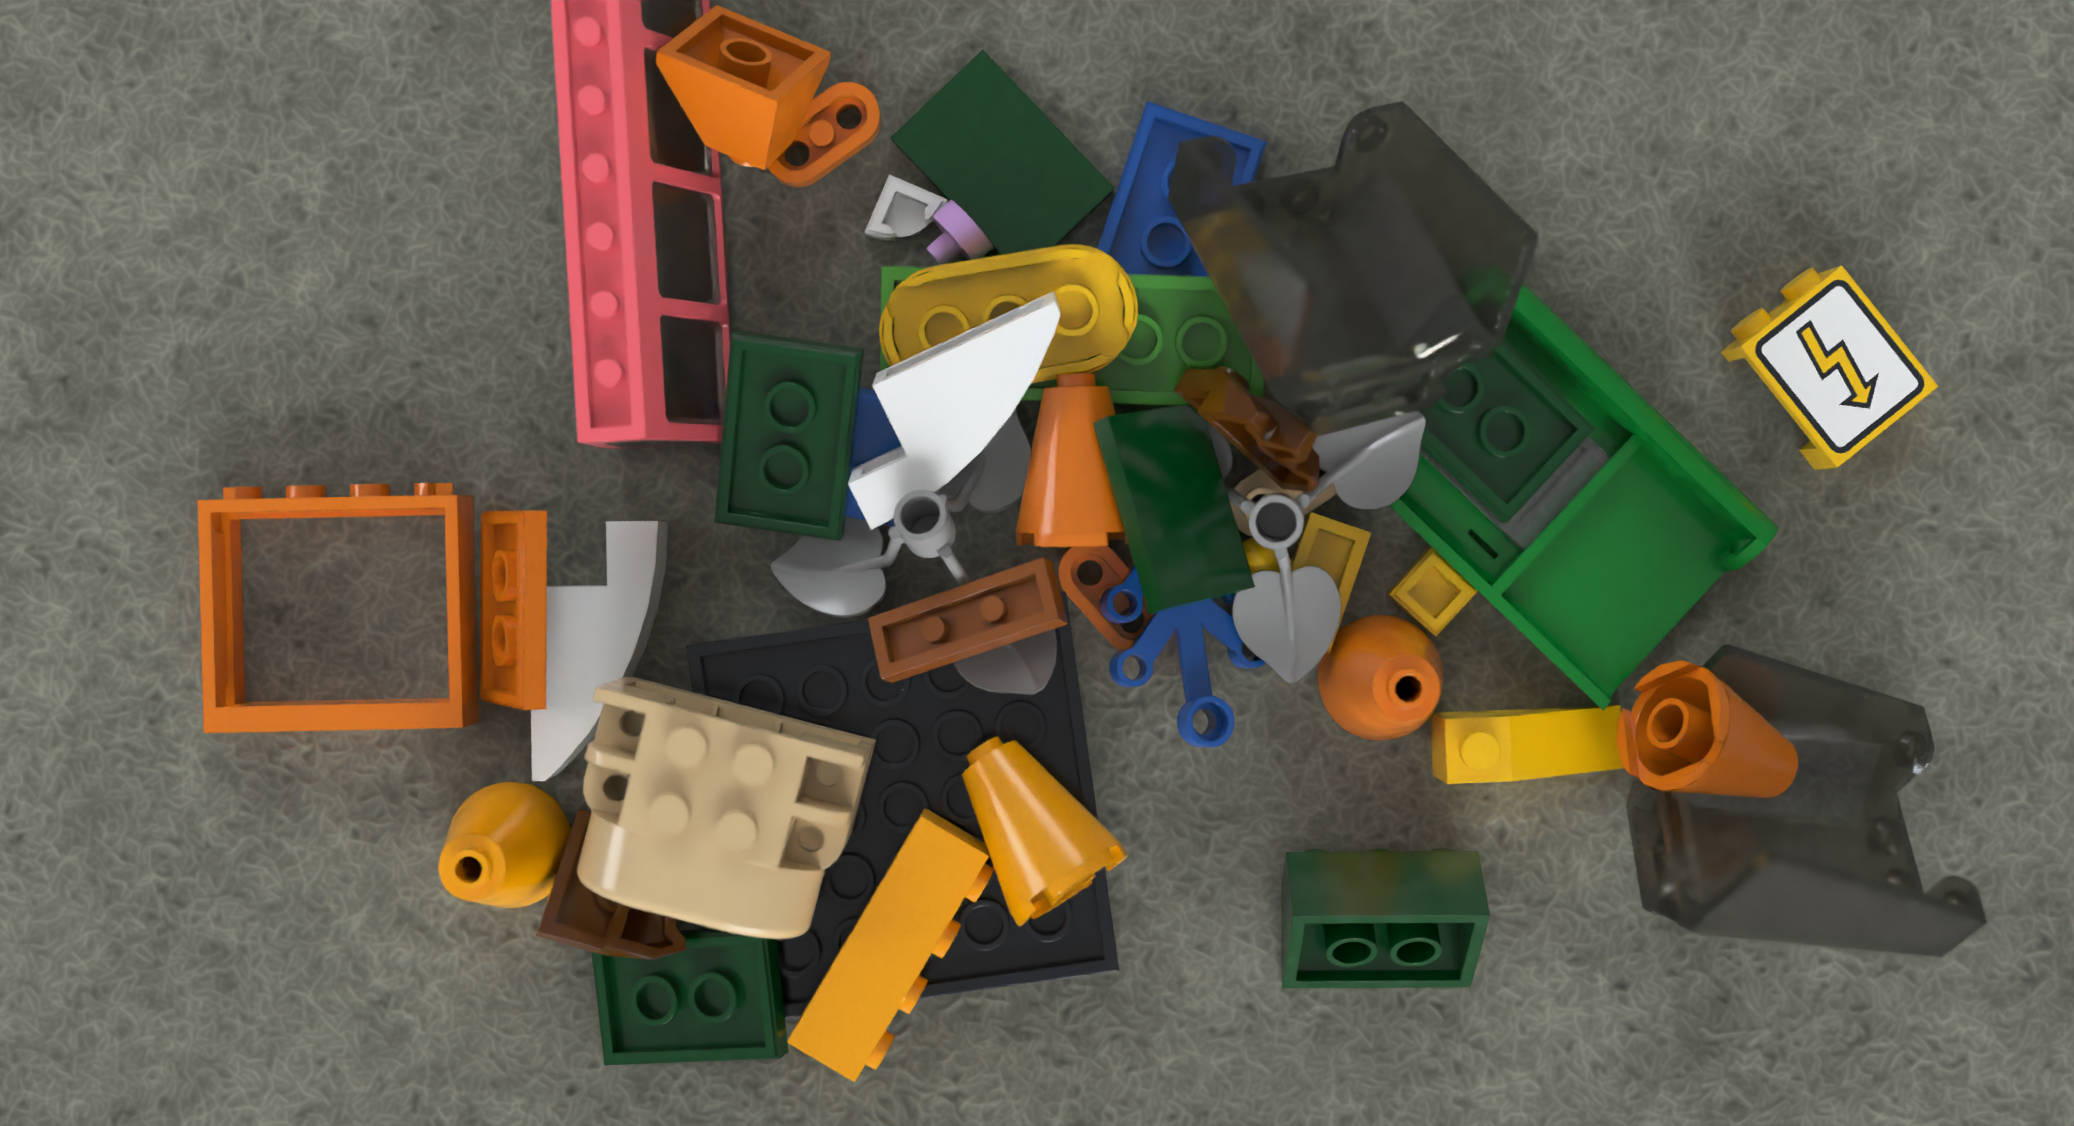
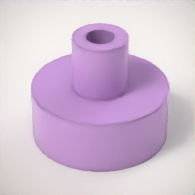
(958, 236)

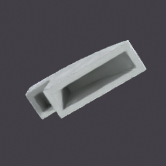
(952, 404)
(596, 639)

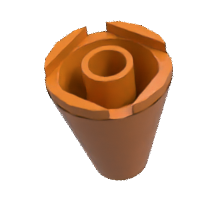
(1066, 482)
(1362, 675)
(1701, 737)

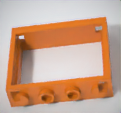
(223, 611)

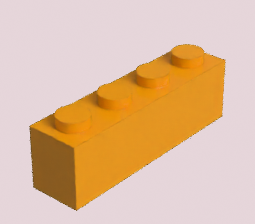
(890, 945)

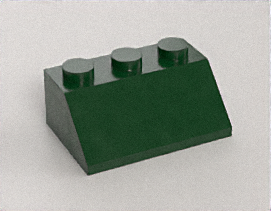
(1382, 919)

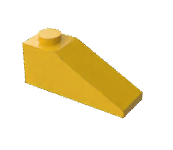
(1523, 743)

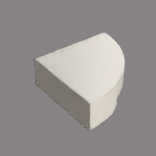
(902, 210)

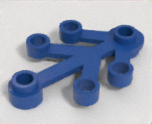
(1187, 624)

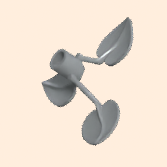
(848, 574)
(1296, 613)

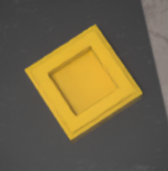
(1432, 592)

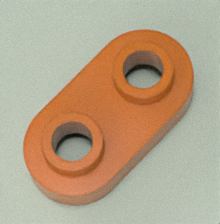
(825, 138)
(1088, 596)

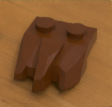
(1254, 425)
(597, 923)

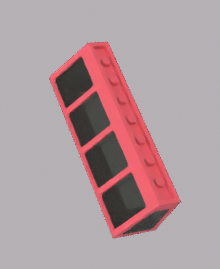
(639, 231)

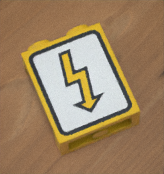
(1831, 364)

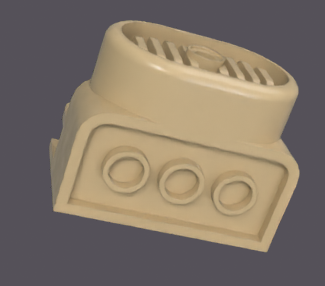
(716, 808)

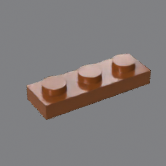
(967, 620)

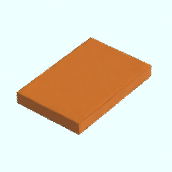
(513, 608)

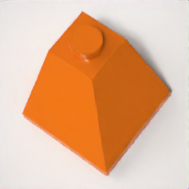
(742, 83)

